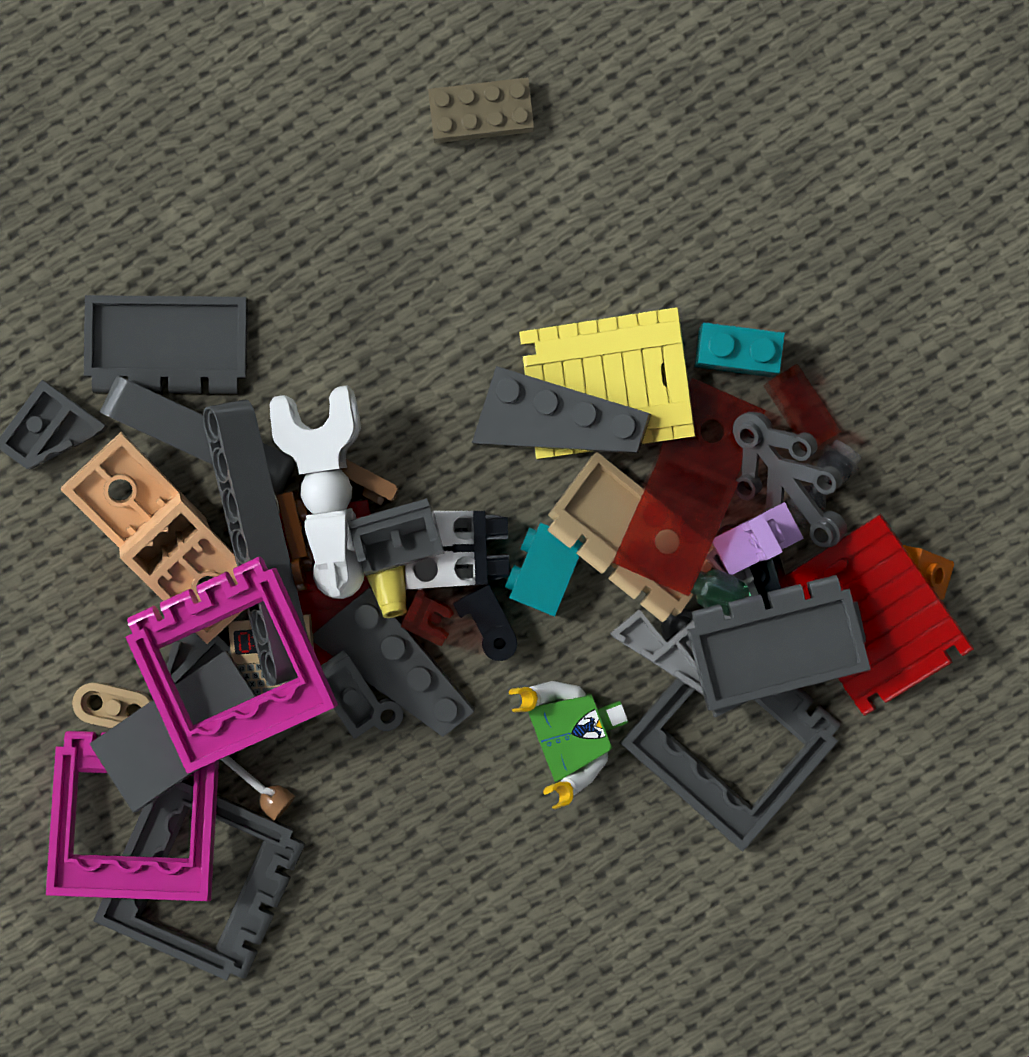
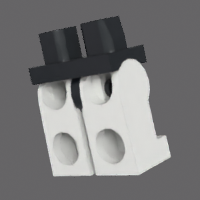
(465, 552)

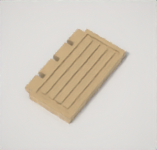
(597, 514)

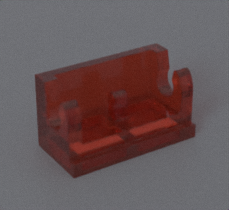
(801, 405)
(422, 613)

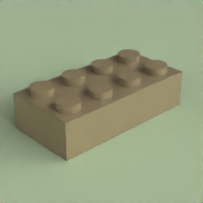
(481, 110)

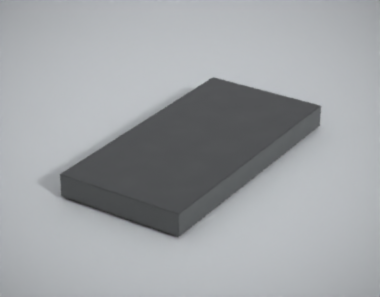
(139, 748)

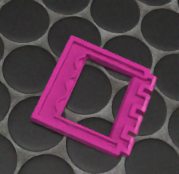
(256, 717)
(125, 875)

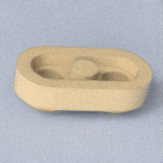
(114, 706)

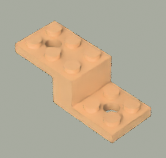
(155, 527)

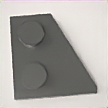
(47, 427)

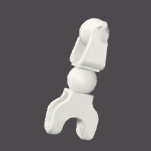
(325, 486)

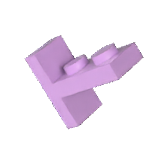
(757, 539)

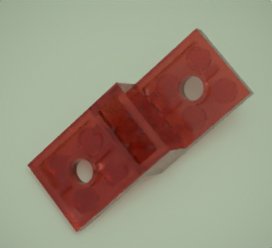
(686, 494)

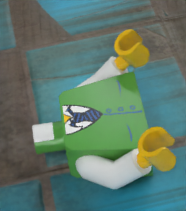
(570, 733)

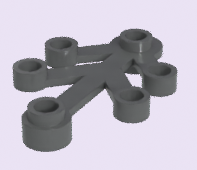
(786, 473)

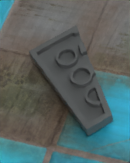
(547, 415)
(394, 663)

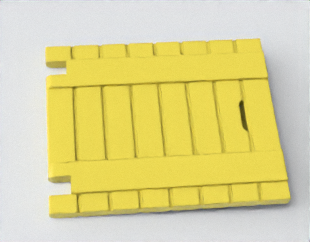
(622, 364)

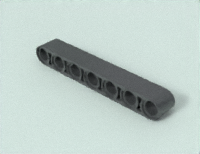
(252, 519)

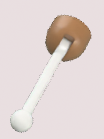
(273, 799)

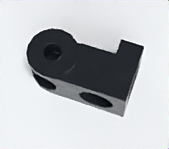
(498, 636)

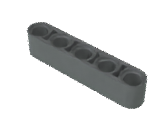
(179, 426)

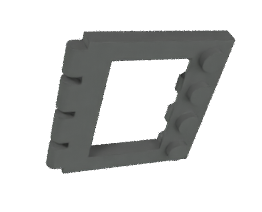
(703, 788)
(248, 921)

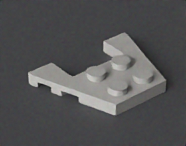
(675, 654)

